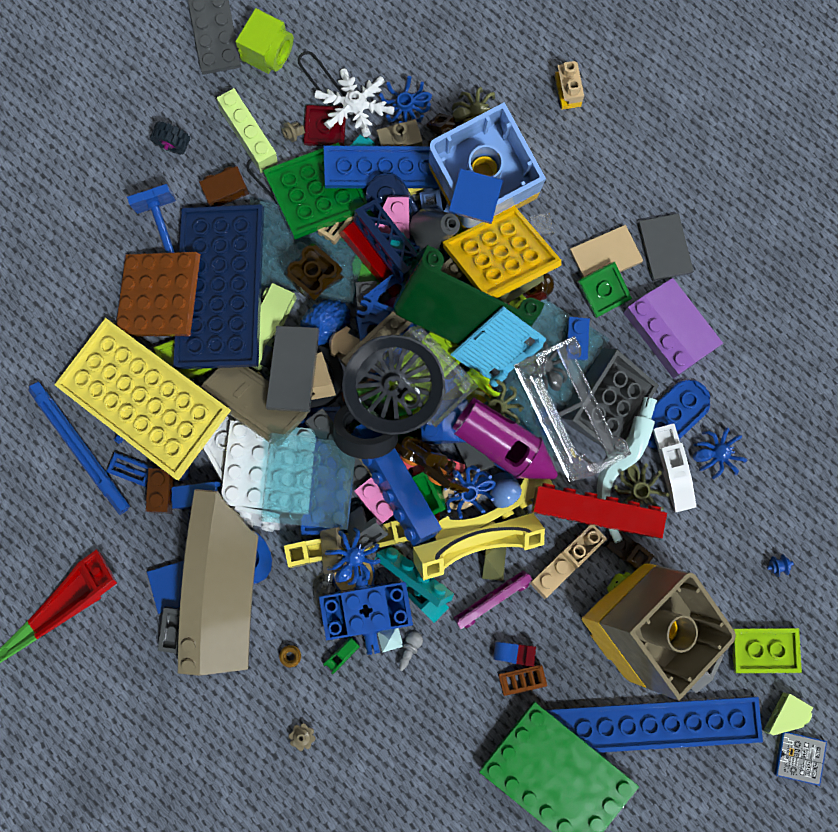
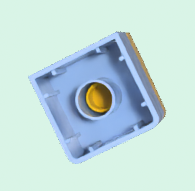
(490, 147)

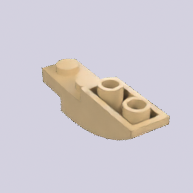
(568, 561)

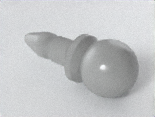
(413, 642)

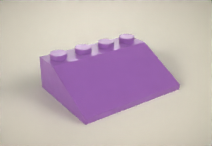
(672, 327)

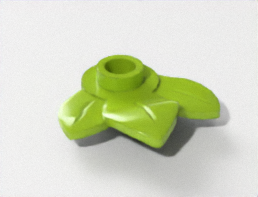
(482, 382)

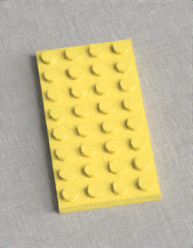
(142, 398)

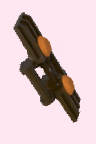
(418, 452)

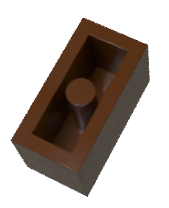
(224, 187)
(159, 491)

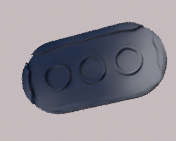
(389, 185)

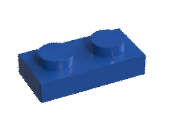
(580, 329)

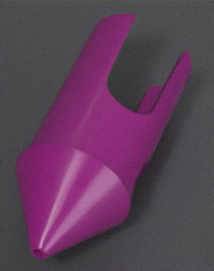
(504, 442)

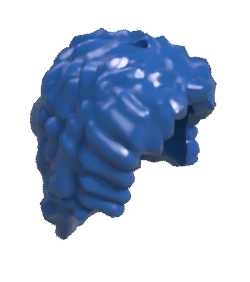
(328, 317)

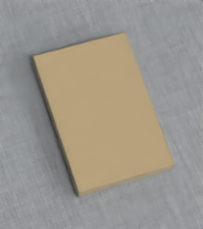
(610, 247)

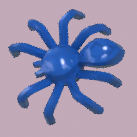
(406, 102)
(720, 452)
(476, 486)
(353, 557)

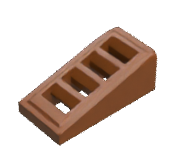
(541, 677)

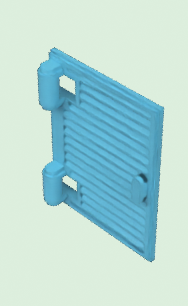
(499, 345)

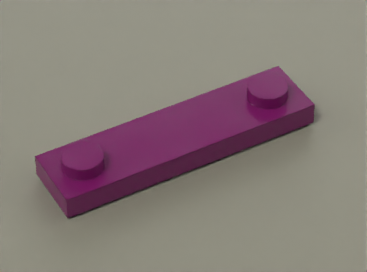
(516, 583)

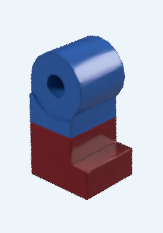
(515, 653)

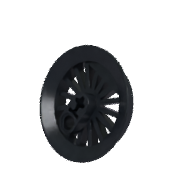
(366, 358)

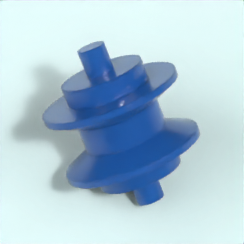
(780, 565)

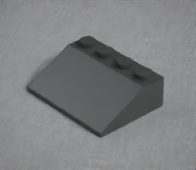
(618, 391)

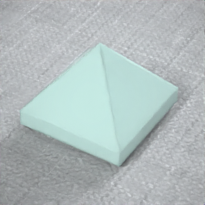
(390, 639)

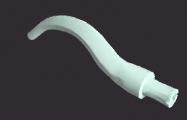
(637, 443)

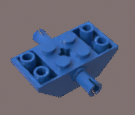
(344, 617)

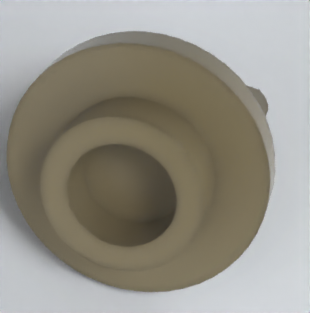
(292, 130)

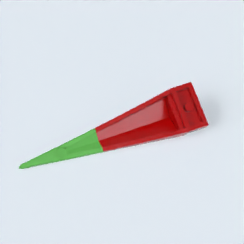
(77, 592)

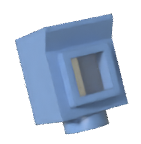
(430, 199)

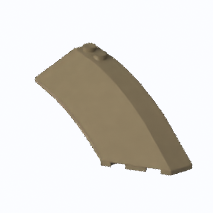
(216, 589)

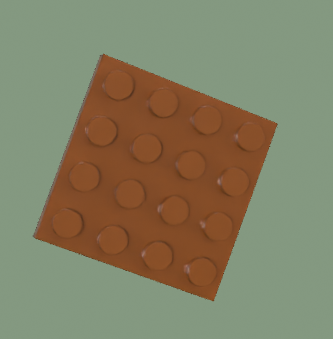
(158, 294)

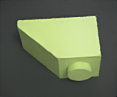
(788, 715)

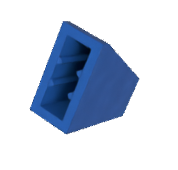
(183, 495)

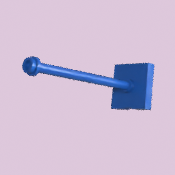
(152, 200)

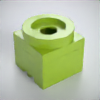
(264, 42)

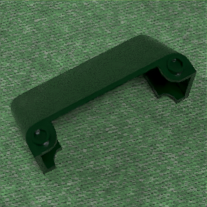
(449, 305)

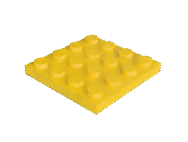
(502, 253)

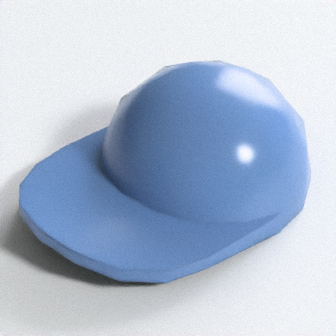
(506, 490)

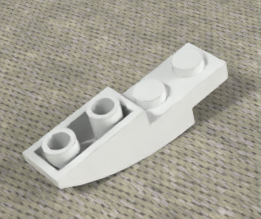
(675, 467)

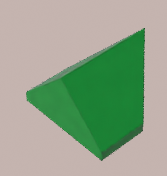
(431, 492)

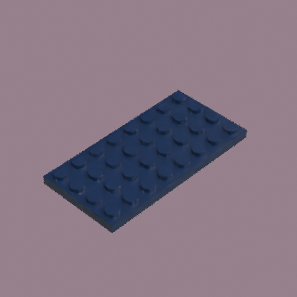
(227, 289)

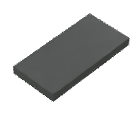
(293, 369)

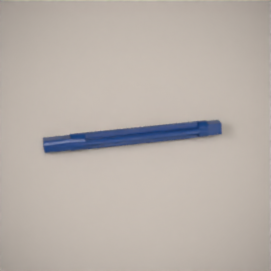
(78, 448)

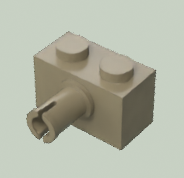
(400, 135)

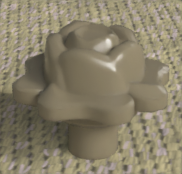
(302, 737)

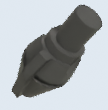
(324, 587)

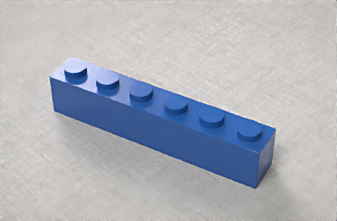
(400, 492)

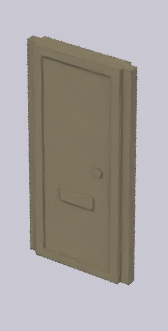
(246, 397)

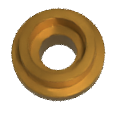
(283, 659)

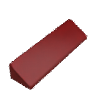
(368, 255)

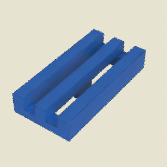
(113, 463)

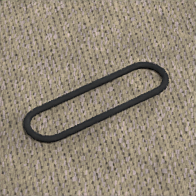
(324, 69)

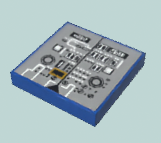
(800, 758)

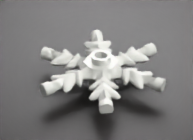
(354, 102)

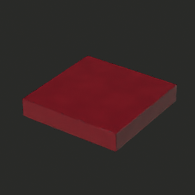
(317, 133)

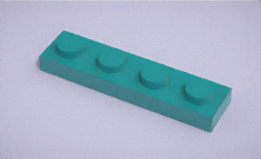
(407, 572)

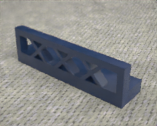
(379, 239)

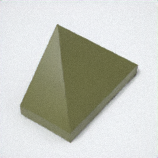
(494, 563)

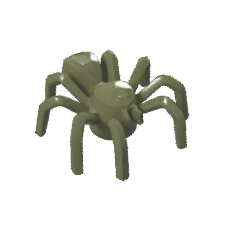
(475, 109)
(500, 405)
(640, 490)

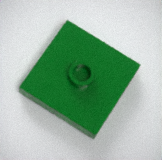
(604, 289)

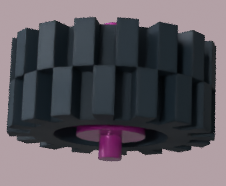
(170, 137)

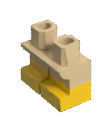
(569, 85)

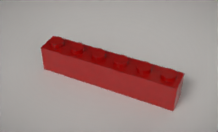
(599, 512)

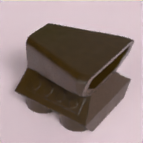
(313, 272)

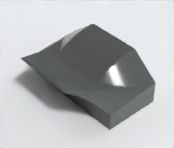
(169, 630)

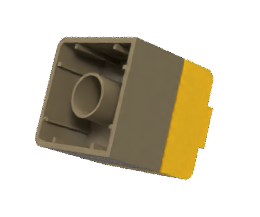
(660, 629)

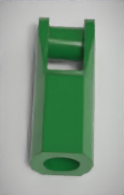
(345, 651)

